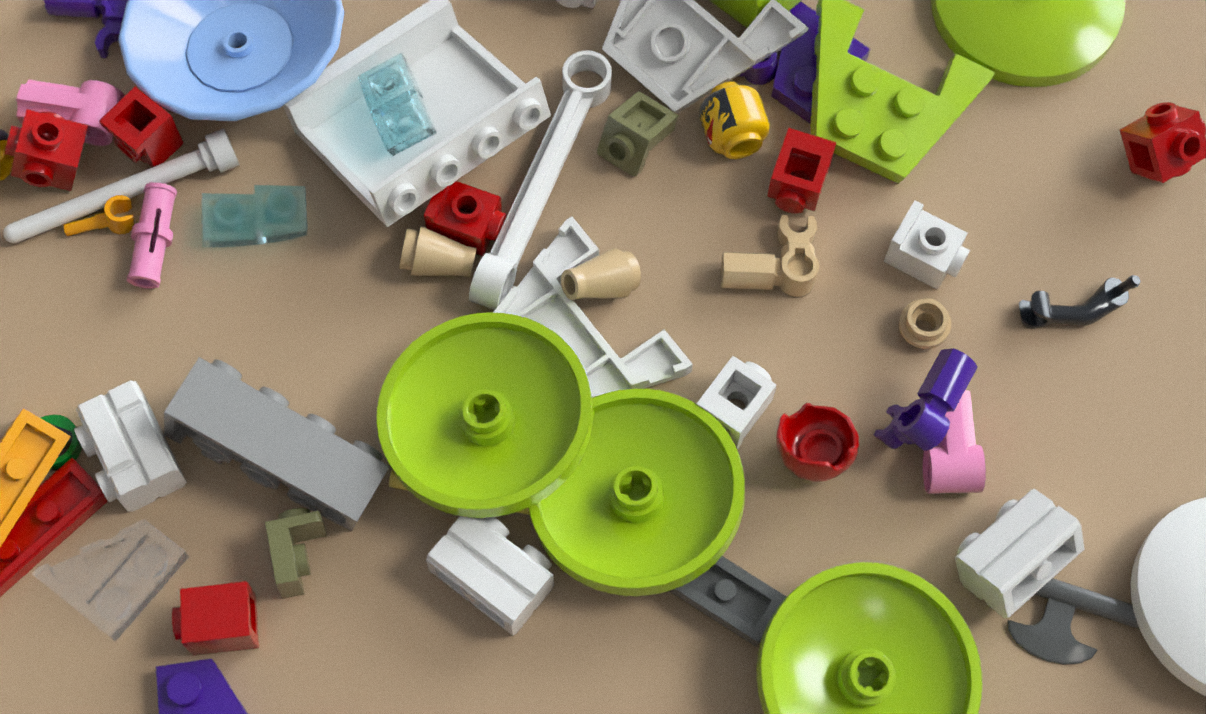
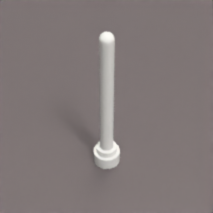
(212, 154)

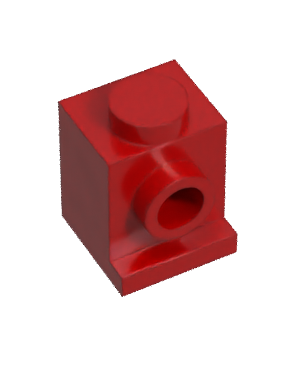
(142, 129)
(800, 171)
(473, 229)

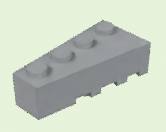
(274, 442)

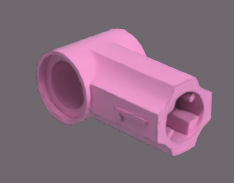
(76, 104)
(957, 461)

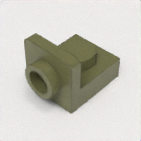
(635, 131)
(291, 559)

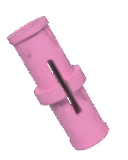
(156, 206)

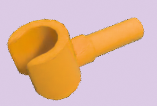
(117, 225)

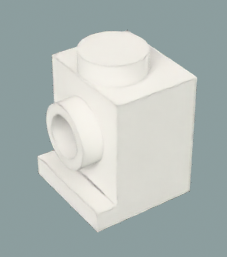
(927, 247)
(742, 382)

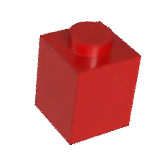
(216, 618)

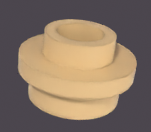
(930, 311)

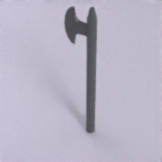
(1052, 635)

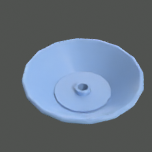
(191, 60)

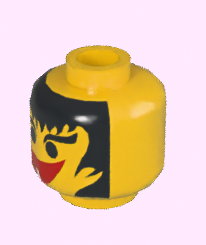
(734, 120)

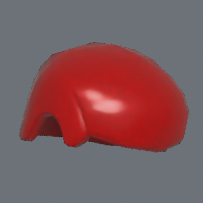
(817, 442)

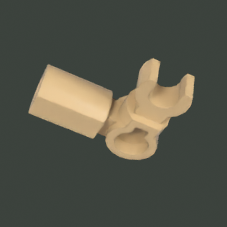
(792, 272)

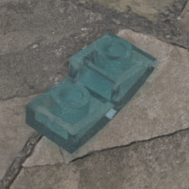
(396, 104)
(258, 218)

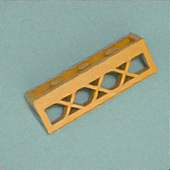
(25, 459)

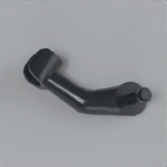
(1106, 299)

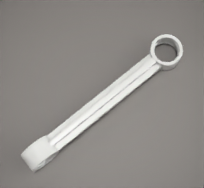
(499, 268)

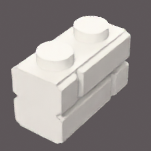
(129, 446)
(1019, 552)
(492, 570)

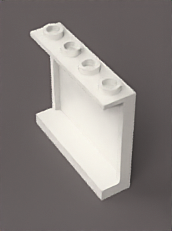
(465, 89)

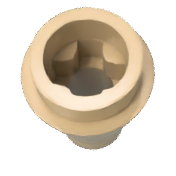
(435, 255)
(604, 276)

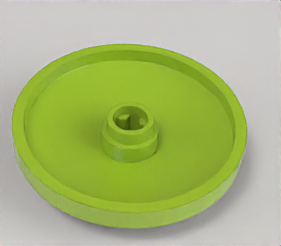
(1030, 39)
(485, 415)
(647, 499)
(868, 645)

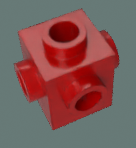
(1165, 142)
(46, 149)

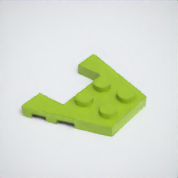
(873, 113)

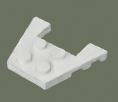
(686, 51)
(543, 301)

